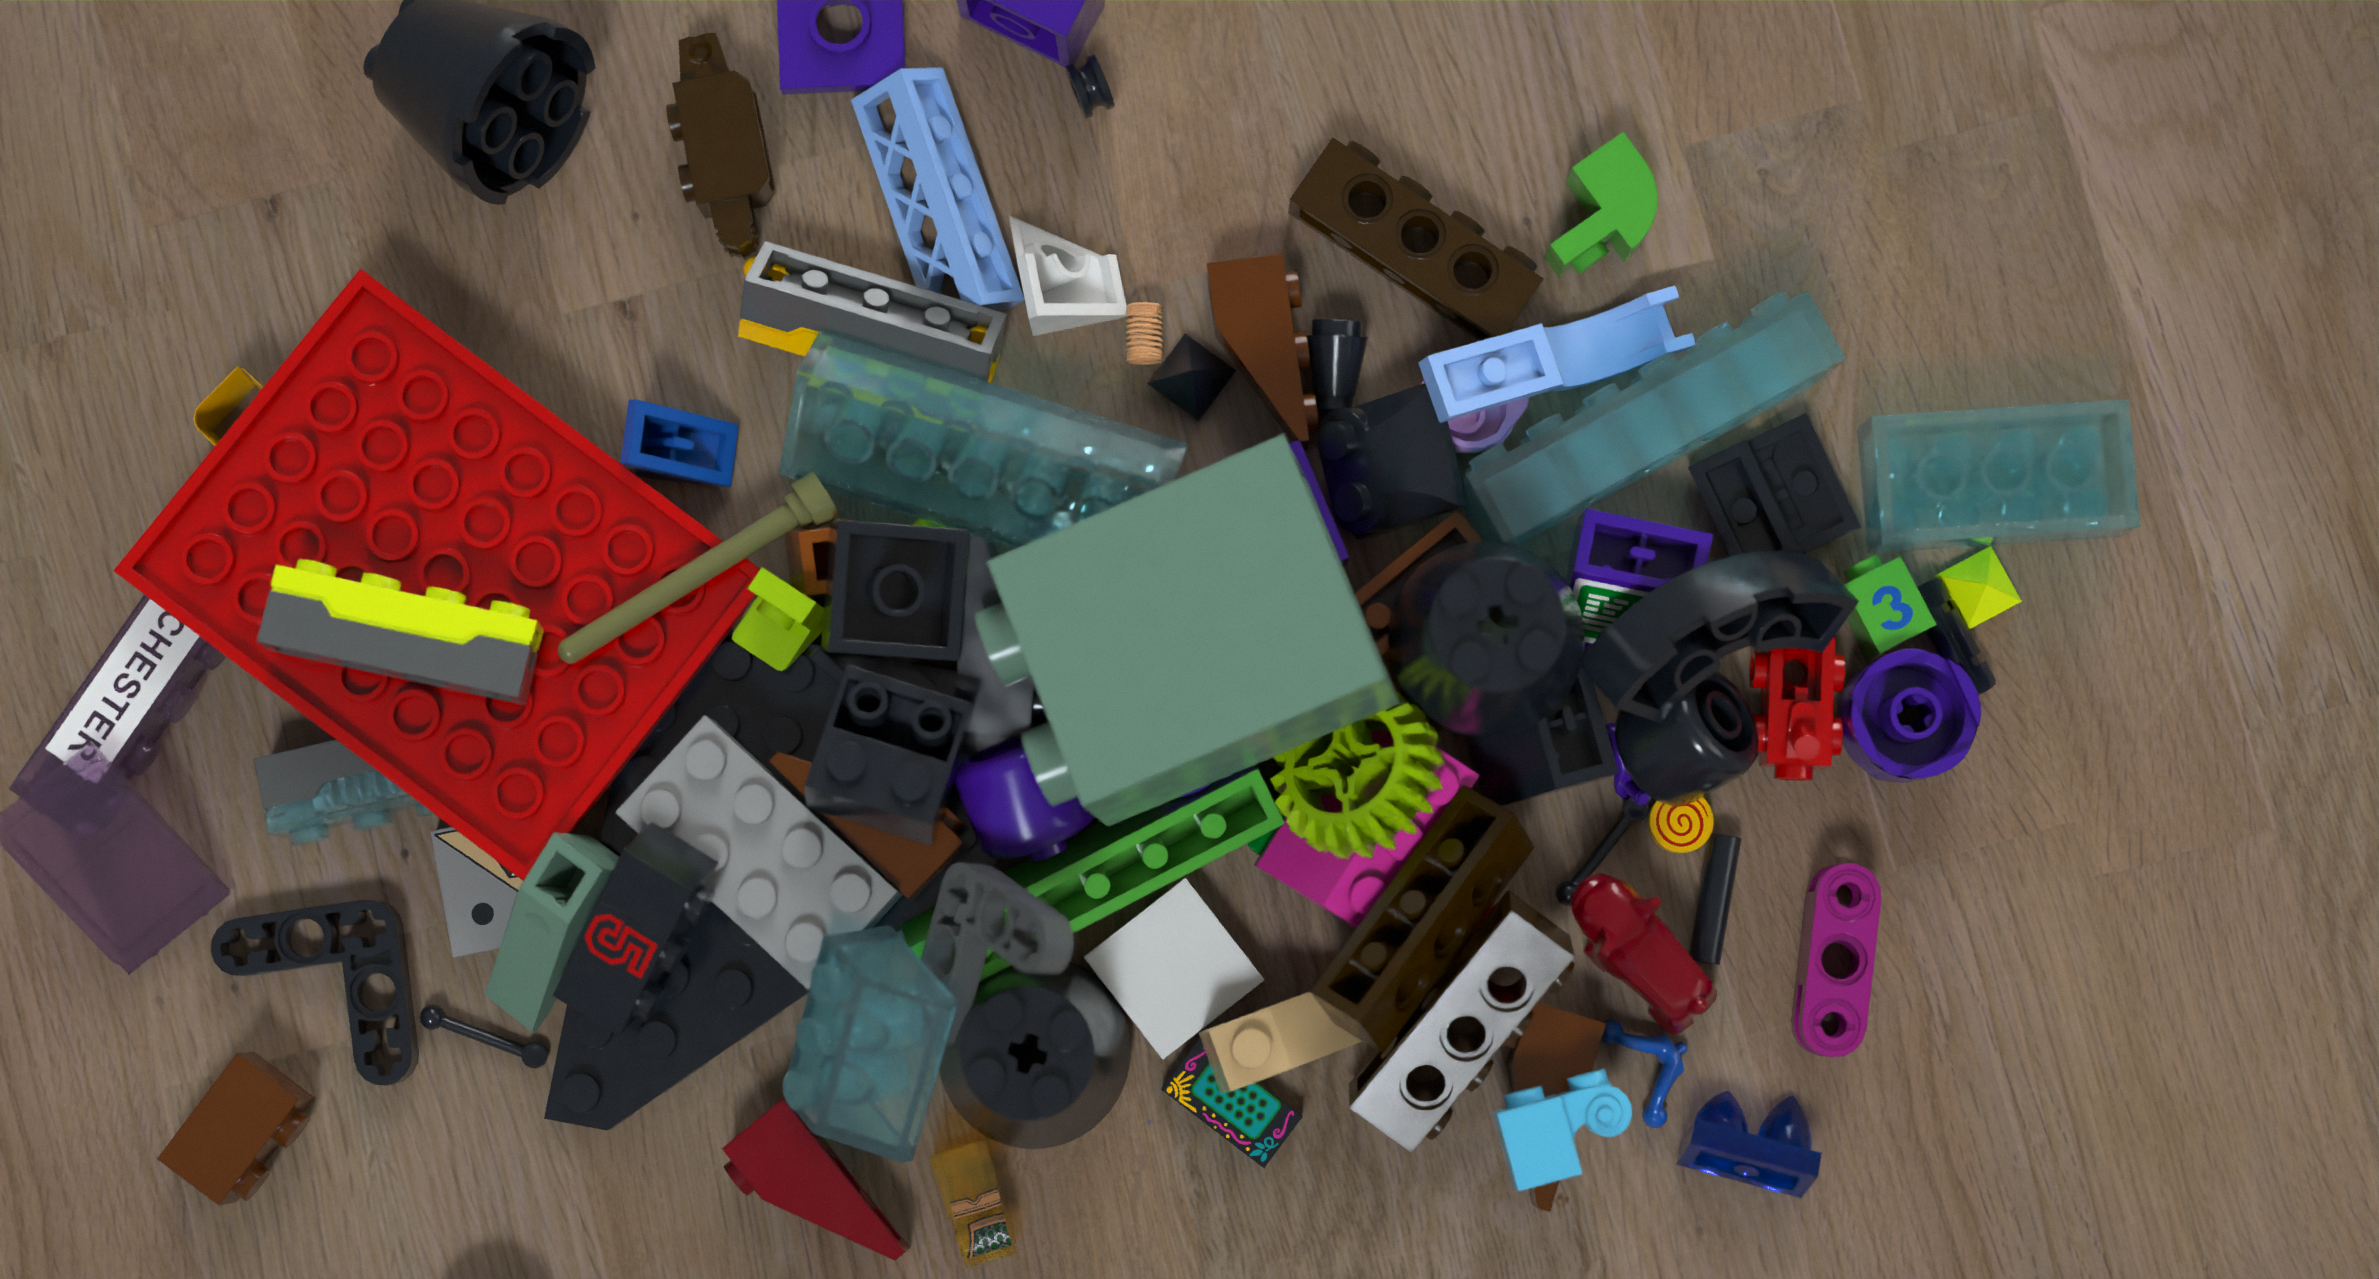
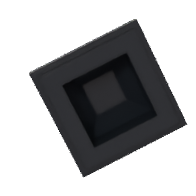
(1191, 377)

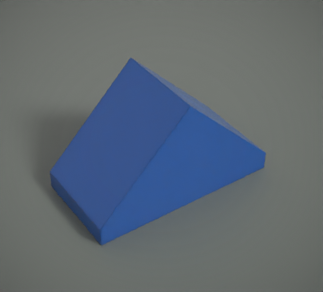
(678, 445)

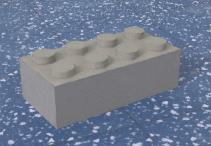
(779, 862)

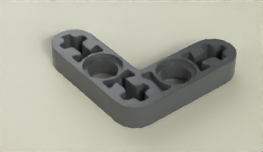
(972, 919)

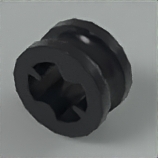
(1089, 86)

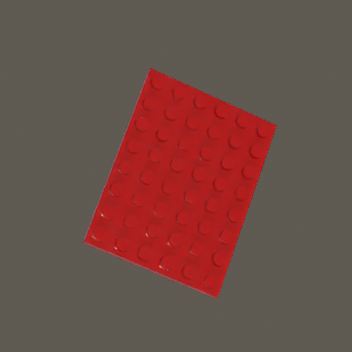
(435, 470)

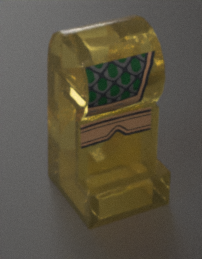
(975, 1201)

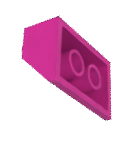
(1354, 885)

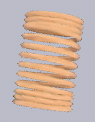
(1141, 350)

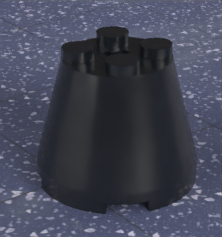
(484, 91)
(1461, 674)
(1084, 1064)

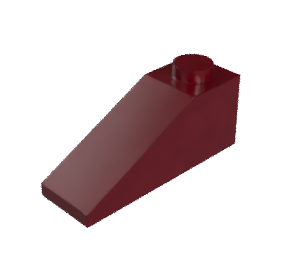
(808, 1179)

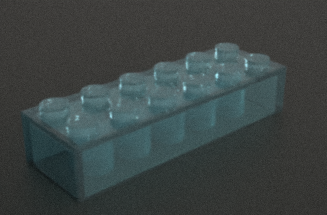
(1652, 422)
(961, 445)

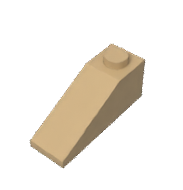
(1272, 1042)

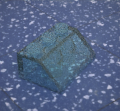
(869, 1043)

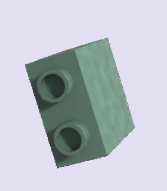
(1183, 636)

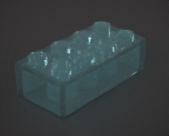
(1998, 476)

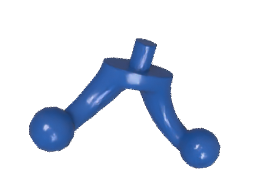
(1668, 1056)

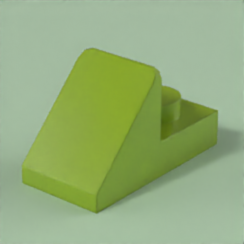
(778, 622)

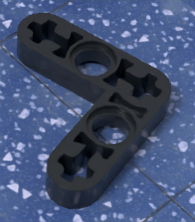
(358, 965)

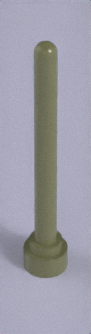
(803, 506)

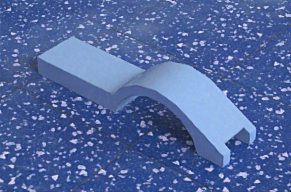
(1551, 357)

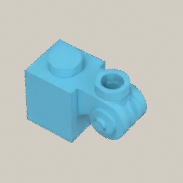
(1540, 1130)

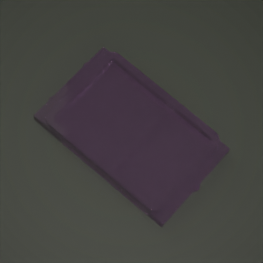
(109, 859)

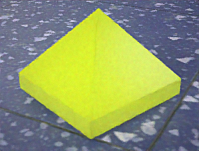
(1979, 587)

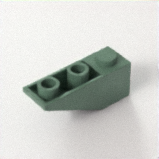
(548, 924)

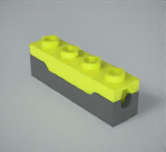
(401, 633)

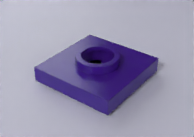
(819, 66)

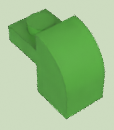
(1621, 202)

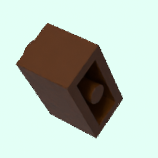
(238, 1129)

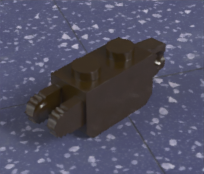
(723, 143)

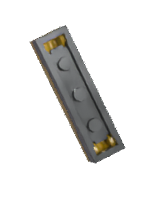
(797, 295)

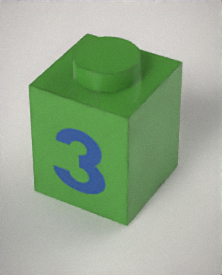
(1888, 605)

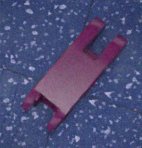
(1857, 931)

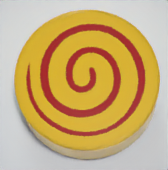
(1680, 827)

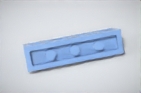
(945, 188)

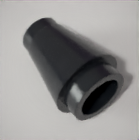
(1336, 361)

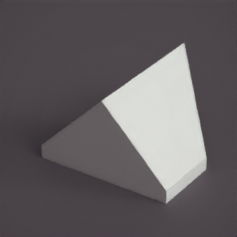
(1064, 281)

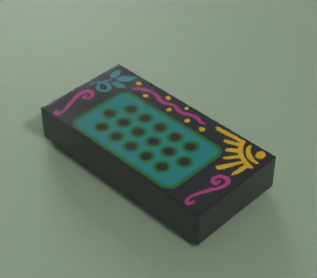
(1246, 1117)

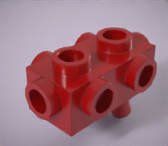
(1798, 720)

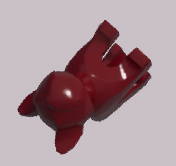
(1641, 950)

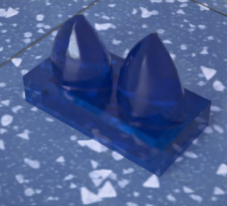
(1774, 1159)

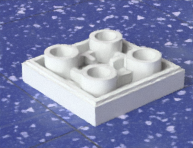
(1174, 968)

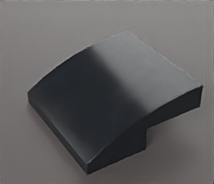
(1776, 492)

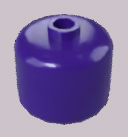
(1010, 808)

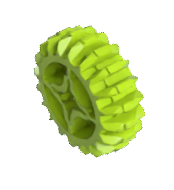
(1376, 784)

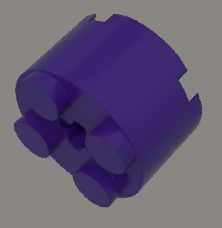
(1935, 742)

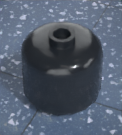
(1695, 748)

